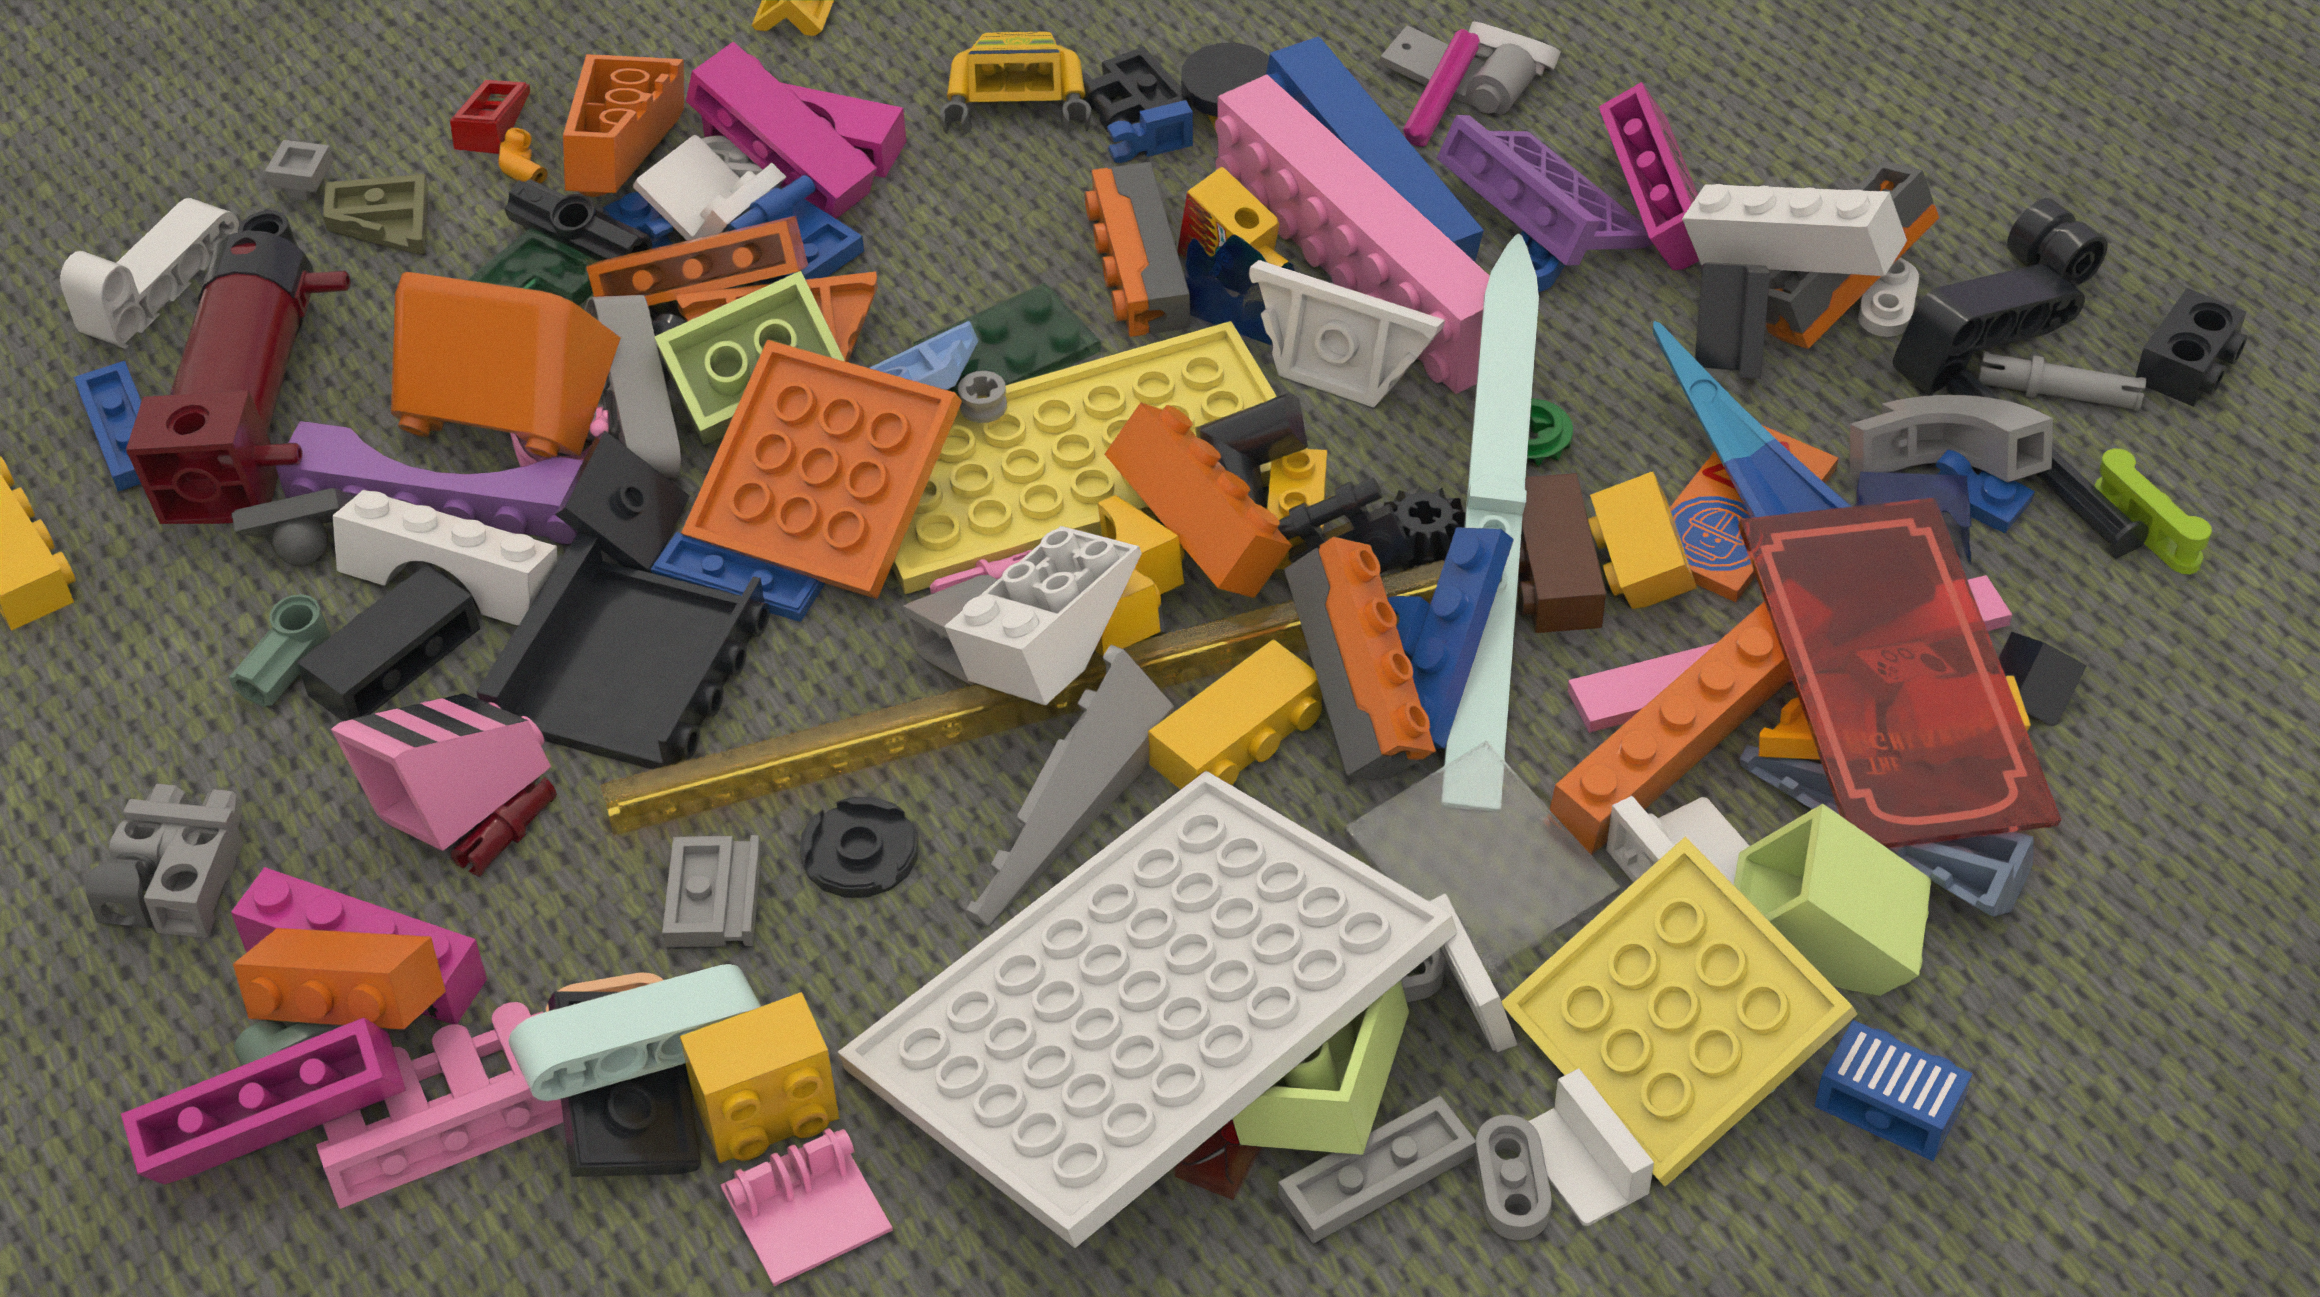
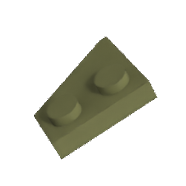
(380, 210)

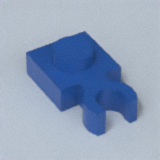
(1159, 132)

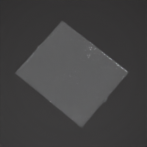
(1490, 849)

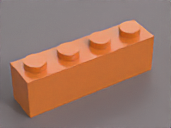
(703, 263)
(1199, 499)

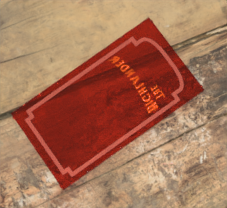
(1897, 673)

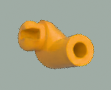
(516, 157)

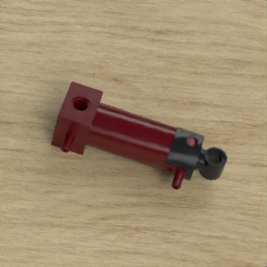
(208, 440)

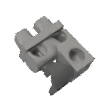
(185, 849)

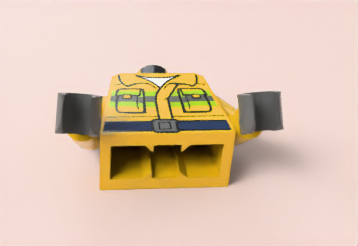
(1015, 69)

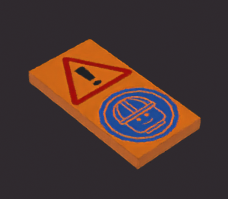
(1710, 514)

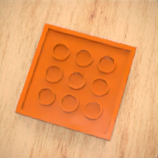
(823, 467)

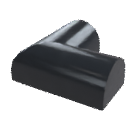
(1256, 438)

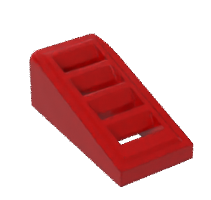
(486, 129)

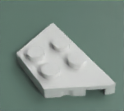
(1338, 335)

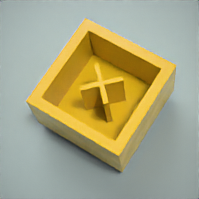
(761, 1078)

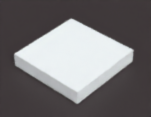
(1476, 983)

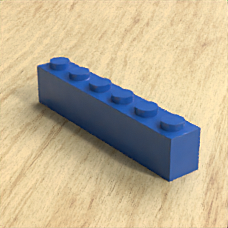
(1342, 105)

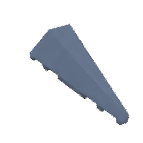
(1977, 869)

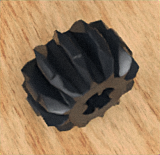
(1428, 523)

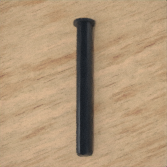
(2073, 487)

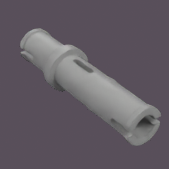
(2061, 381)

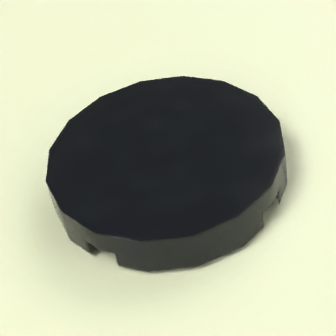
(1218, 70)
(860, 864)

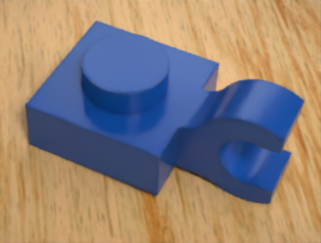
(641, 215)
(1990, 498)

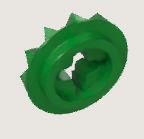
(1553, 431)

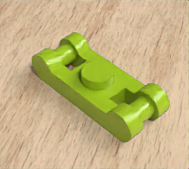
(2172, 533)

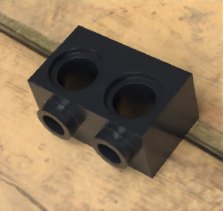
(2191, 347)

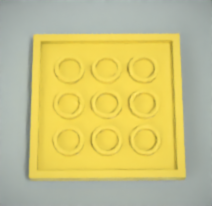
(1679, 1007)

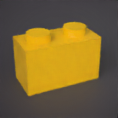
(1641, 542)

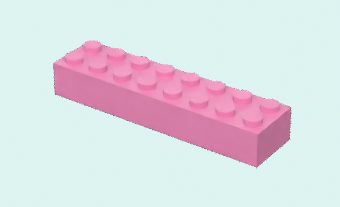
(1352, 221)

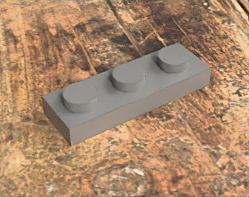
(1394, 1162)

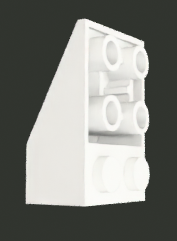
(1043, 615)

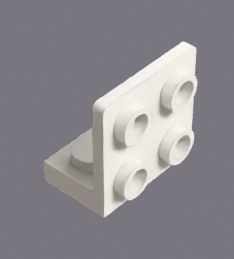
(701, 191)
(1641, 838)

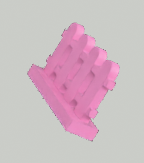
(444, 1131)

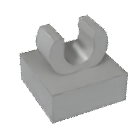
(299, 168)

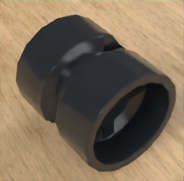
(2053, 237)

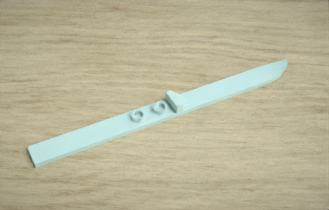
(1498, 484)

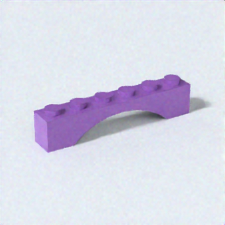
(507, 500)

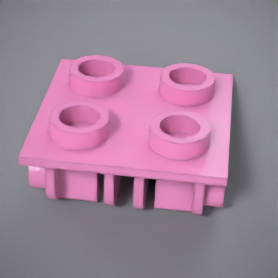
(806, 1206)

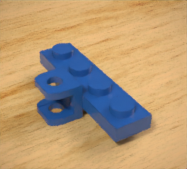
(1447, 633)

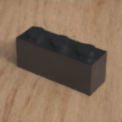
(389, 645)

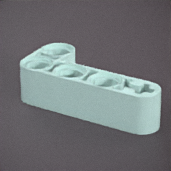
(624, 1031)

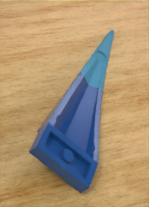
(1759, 466)

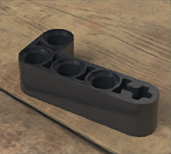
(1979, 316)

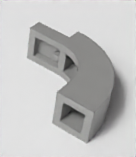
(1987, 431)

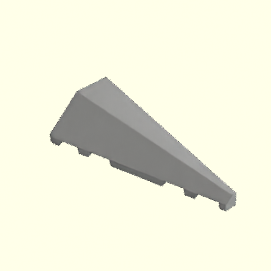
(1079, 778)

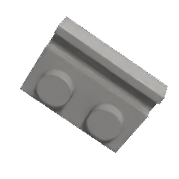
(712, 891)

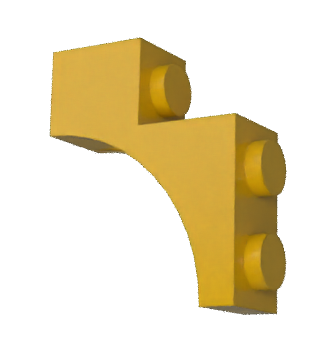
(1154, 574)

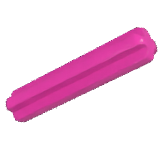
(1441, 88)

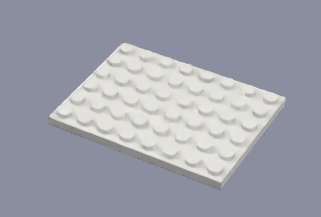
(1144, 1003)

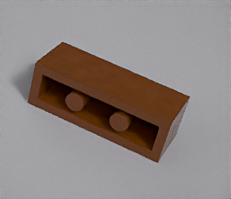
(1558, 558)

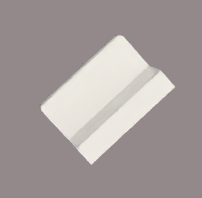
(1591, 1152)

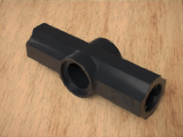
(573, 222)

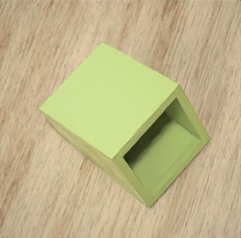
(1840, 900)

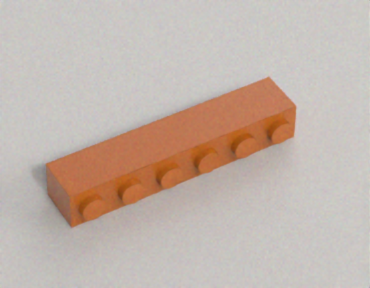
(1673, 729)

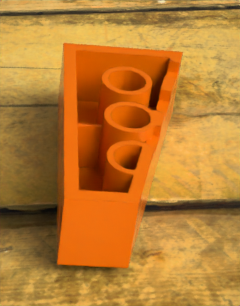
(618, 119)

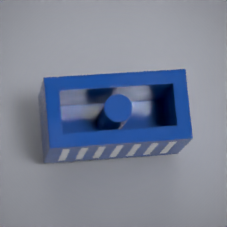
(1893, 1089)

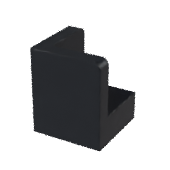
(2042, 676)

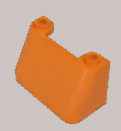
(497, 361)

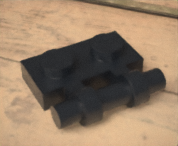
(1137, 80)
(1377, 528)

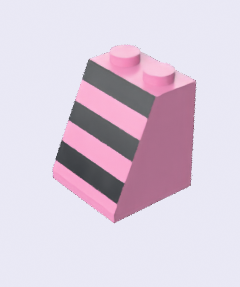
(442, 763)

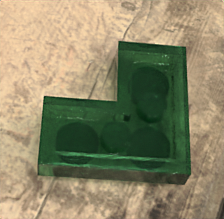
(542, 265)

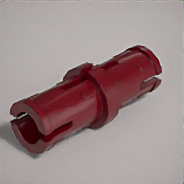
(502, 827)

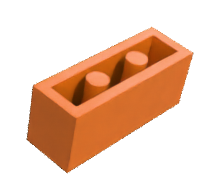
(339, 977)

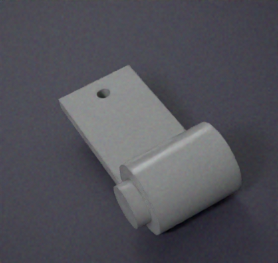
(1486, 85)

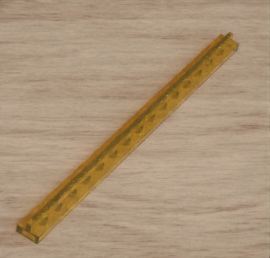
(949, 718)

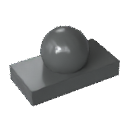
(294, 523)

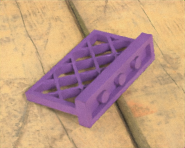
(1539, 191)

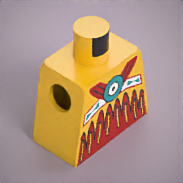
(1223, 208)

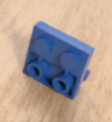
(825, 239)

